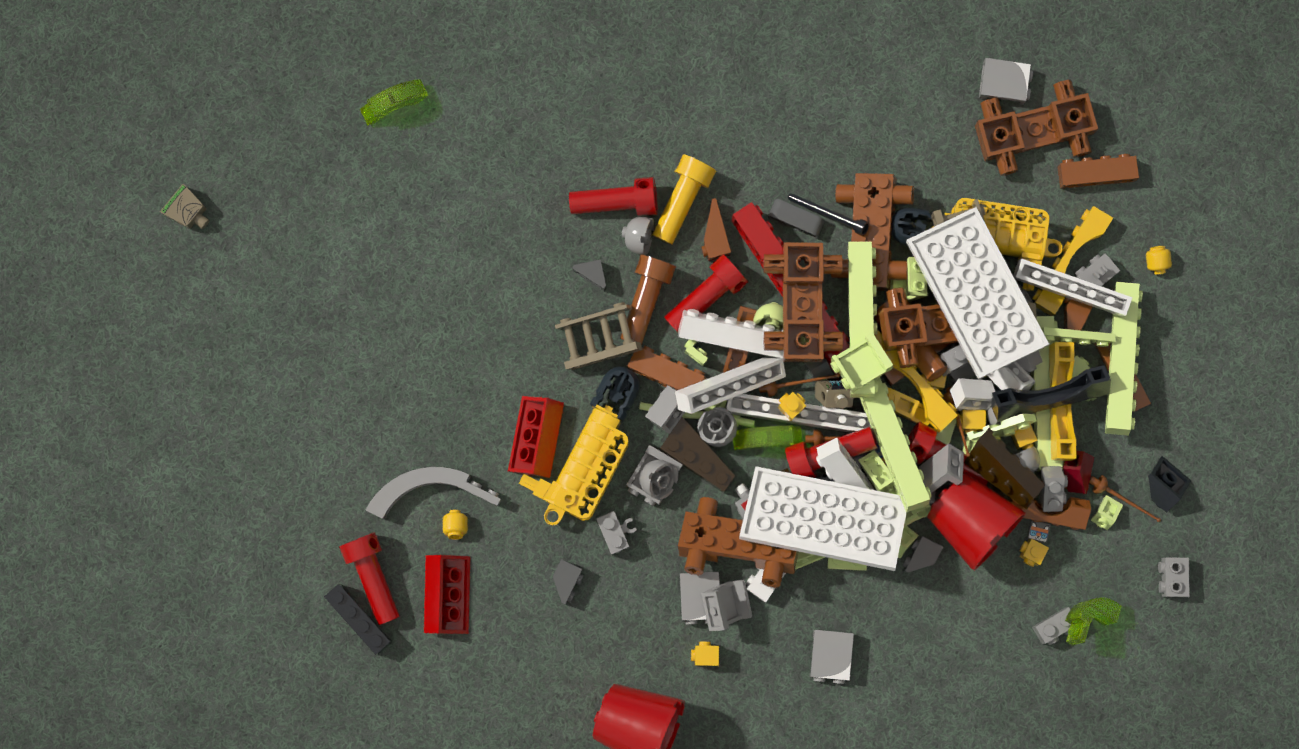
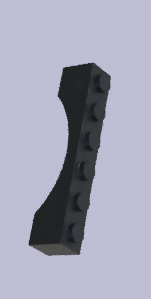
(1085, 386)

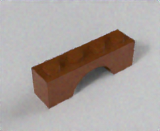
(1074, 513)

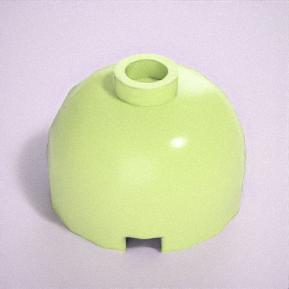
(770, 314)

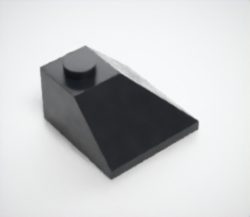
(1167, 484)

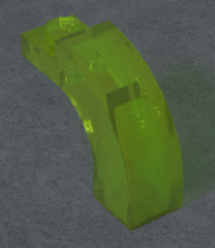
(393, 98)
(767, 437)
(1080, 616)

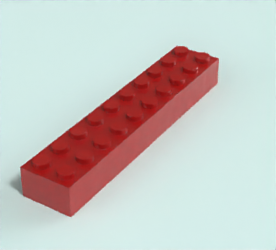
(762, 241)

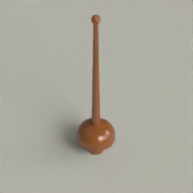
(772, 387)
(947, 397)
(817, 438)
(1100, 486)

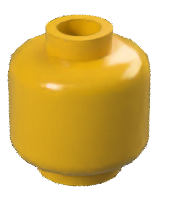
(1158, 259)
(455, 524)

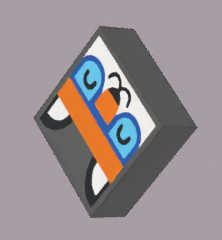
(1038, 531)

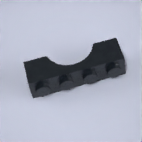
(358, 619)

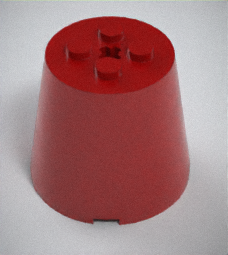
(974, 519)
(637, 719)

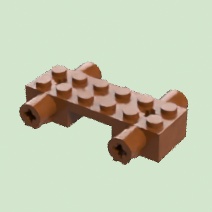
(1036, 127)
(879, 214)
(802, 302)
(923, 327)
(710, 536)

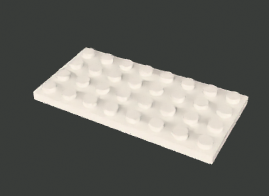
(977, 293)
(824, 518)

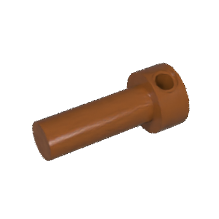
(653, 275)
(928, 359)

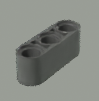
(796, 217)

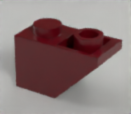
(1079, 472)

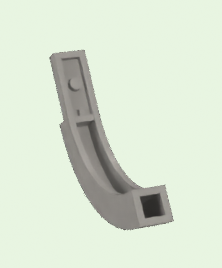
(401, 485)

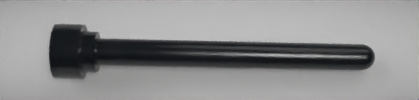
(859, 226)

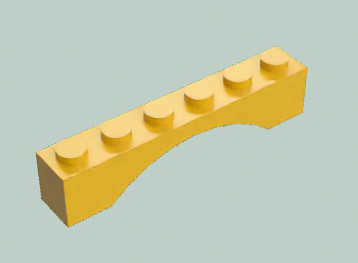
(1093, 226)
(937, 411)
(1062, 431)

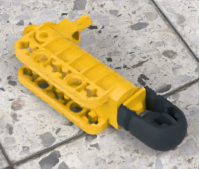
(1011, 236)
(590, 452)

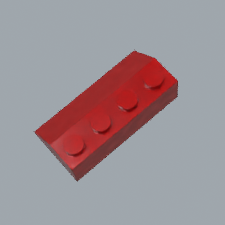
(536, 436)
(447, 594)

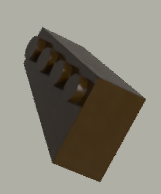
(691, 451)
(1004, 470)

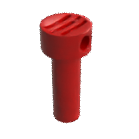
(639, 197)
(724, 278)
(925, 445)
(803, 459)
(362, 553)

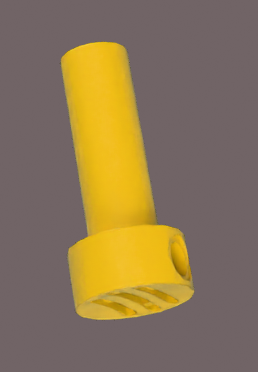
(692, 176)

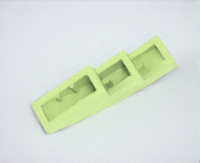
(882, 480)

